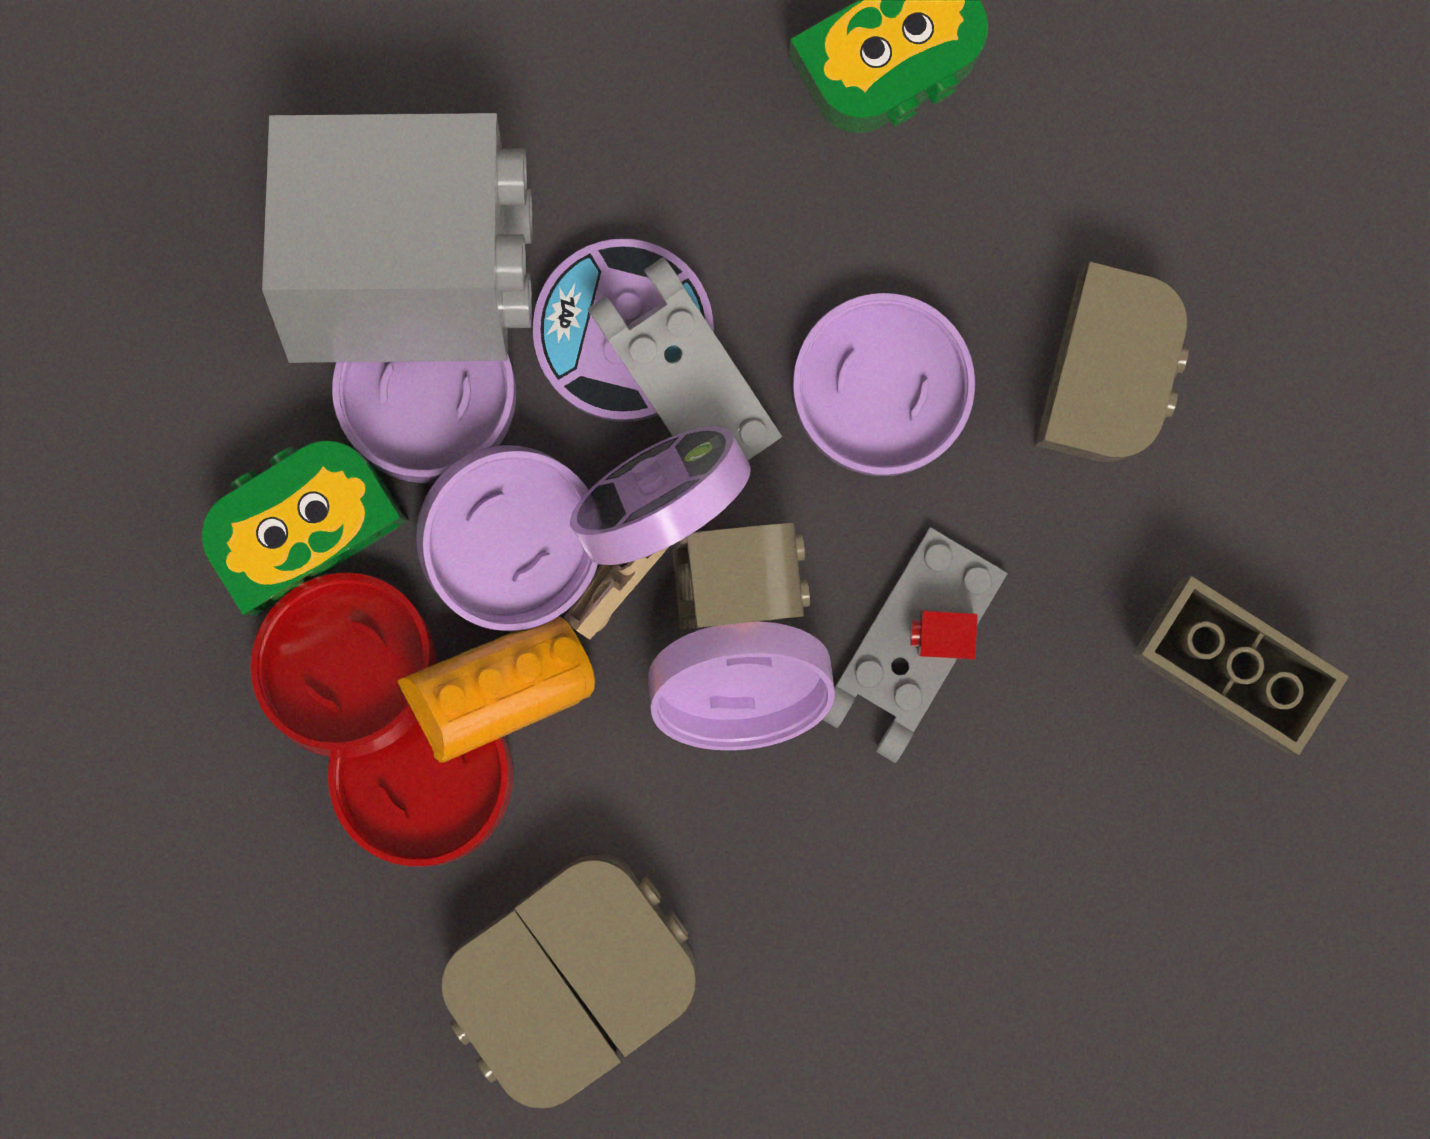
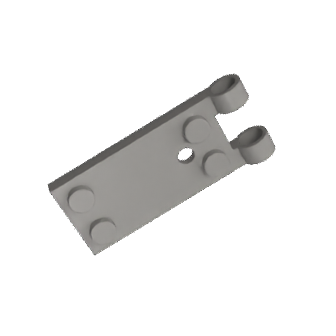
(700, 385)
(935, 579)

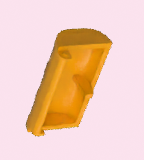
(499, 687)

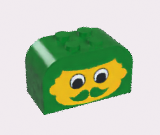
(888, 58)
(296, 521)

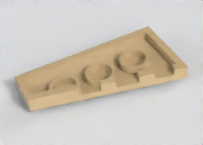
(606, 592)

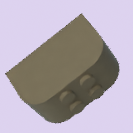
(1114, 366)
(739, 575)
(1239, 666)
(614, 946)
(524, 1016)

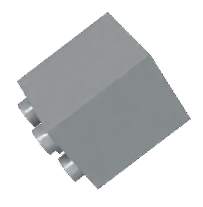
(395, 237)

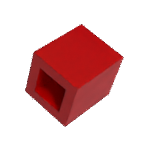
(945, 634)

